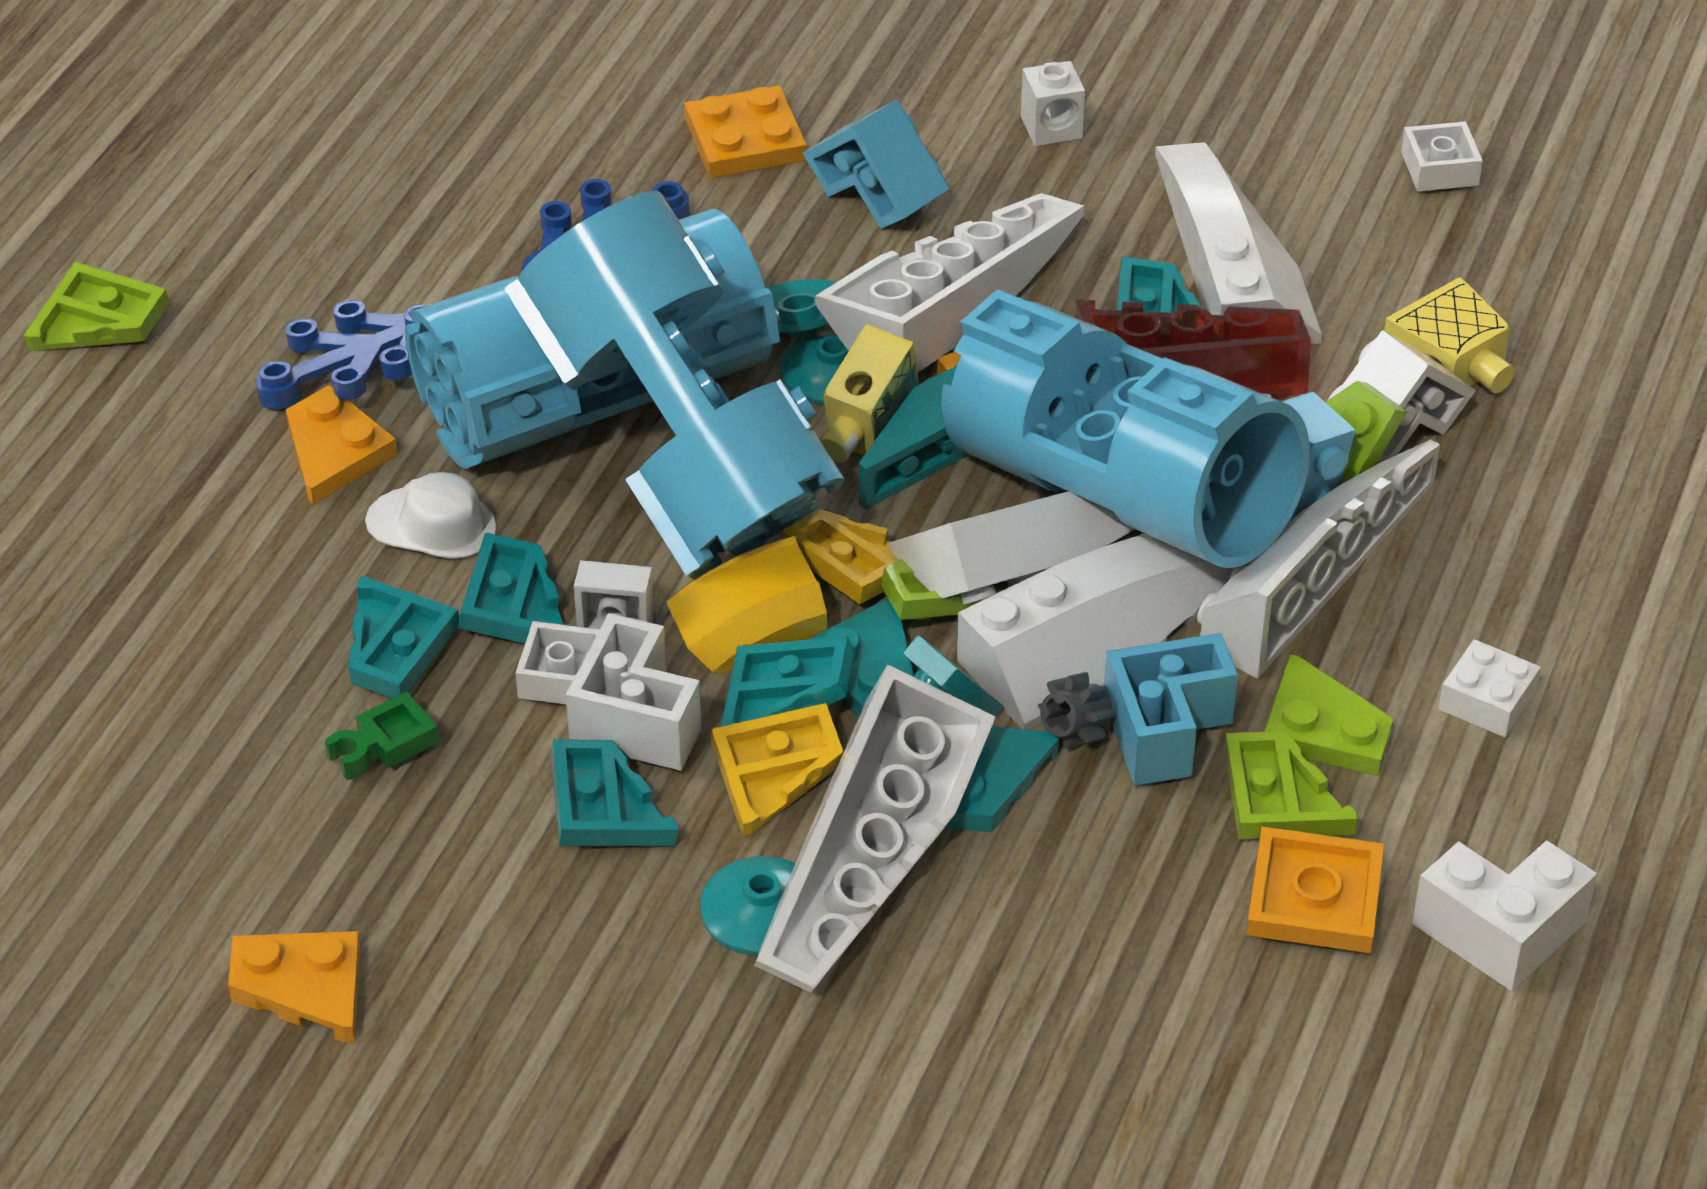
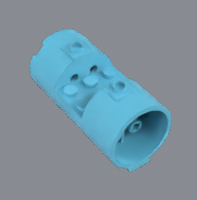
(622, 297)
(502, 392)
(1126, 430)

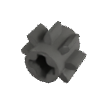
(1076, 710)

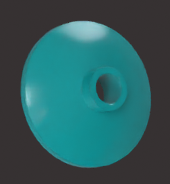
(797, 308)
(812, 364)
(743, 900)

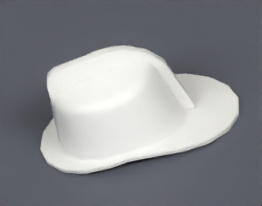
(432, 516)

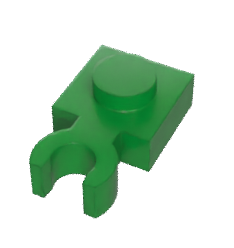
(384, 732)

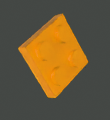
(745, 131)
(1315, 889)

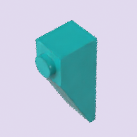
(910, 445)

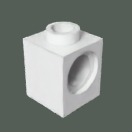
(1052, 103)

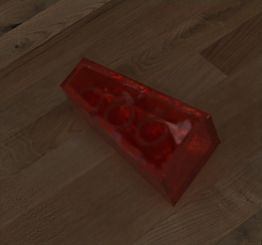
(1245, 345)

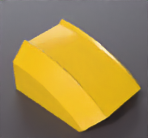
(749, 601)

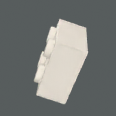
(1441, 156)
(612, 589)
(551, 660)
(1489, 688)

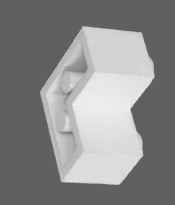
(1414, 383)
(631, 697)
(1500, 918)

